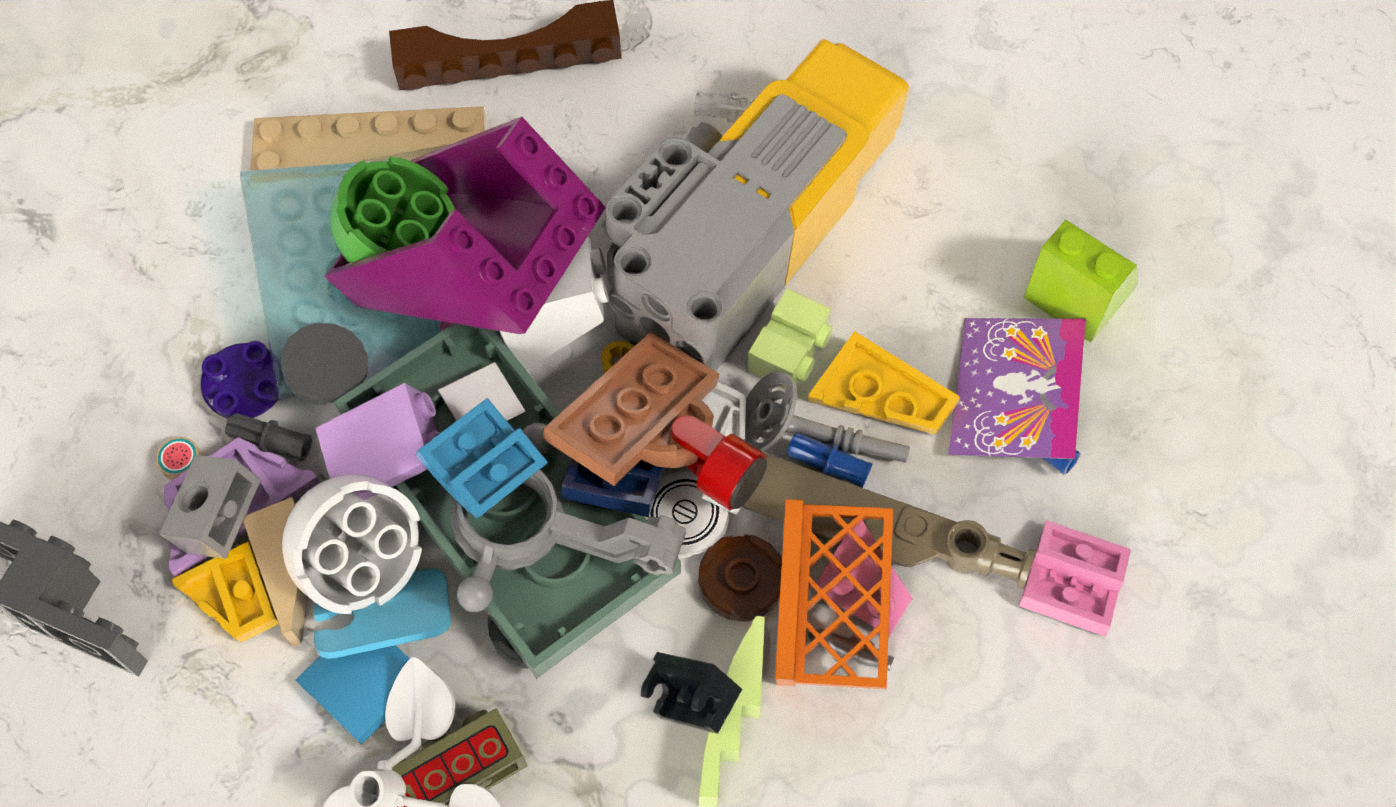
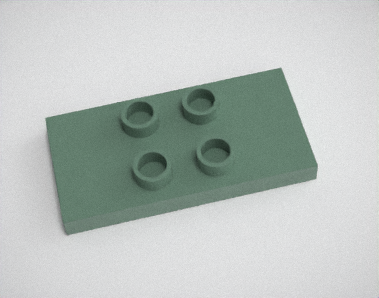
(565, 594)

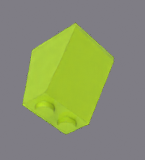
(1080, 279)

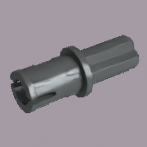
(269, 436)

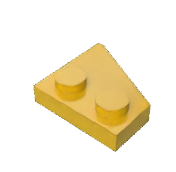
(231, 593)

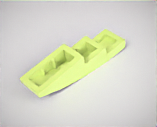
(725, 746)

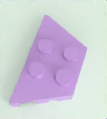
(277, 484)

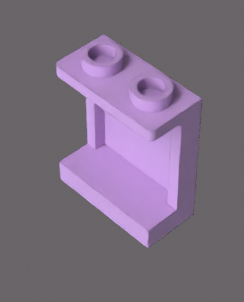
(380, 437)

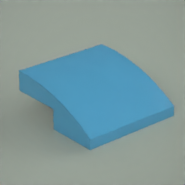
(481, 458)
(355, 687)

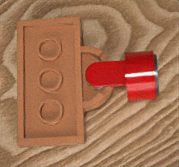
(654, 413)

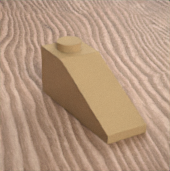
(265, 534)

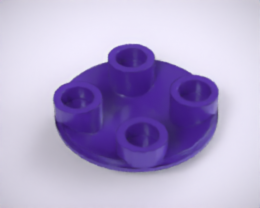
(239, 380)

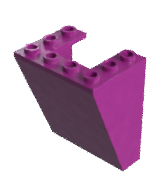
(504, 249)

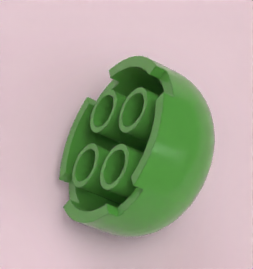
(386, 207)

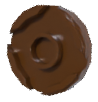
(741, 577)

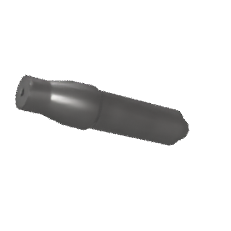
(843, 645)

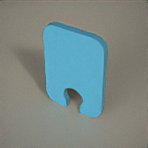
(412, 615)

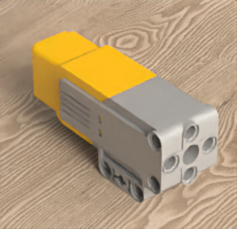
(746, 215)

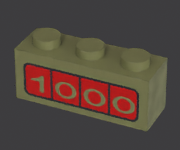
(474, 754)

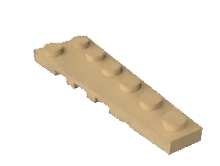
(359, 136)

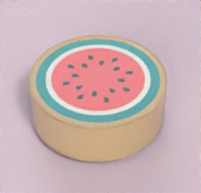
(176, 456)

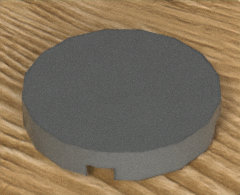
(323, 362)

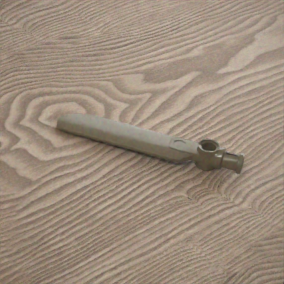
(915, 532)

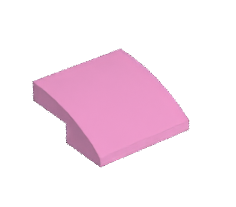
(1075, 578)

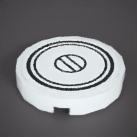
(682, 501)

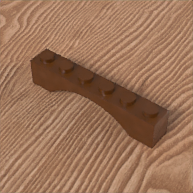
(434, 58)

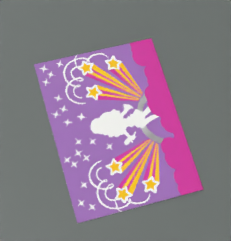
(1018, 388)

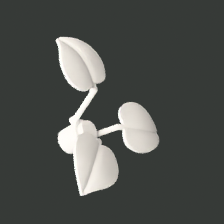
(416, 709)

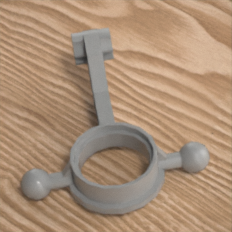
(650, 544)

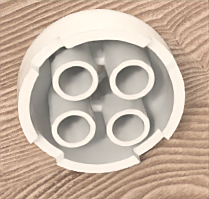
(350, 548)

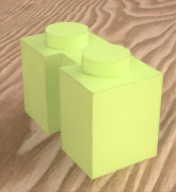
(791, 338)

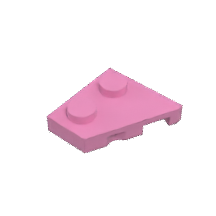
(867, 575)

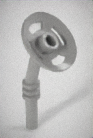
(781, 418)

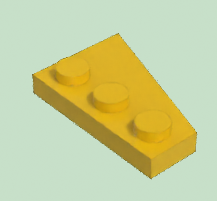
(883, 387)

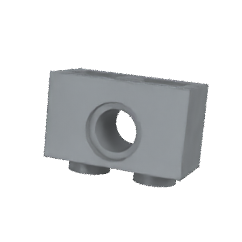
(210, 506)

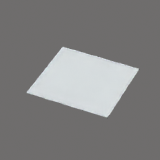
(473, 389)

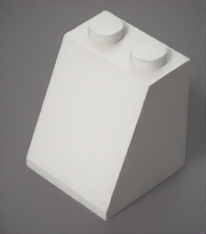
(568, 312)

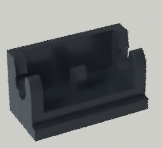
(692, 692)

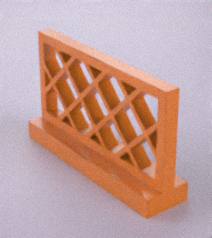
(795, 595)

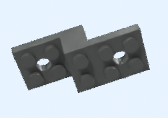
(48, 594)

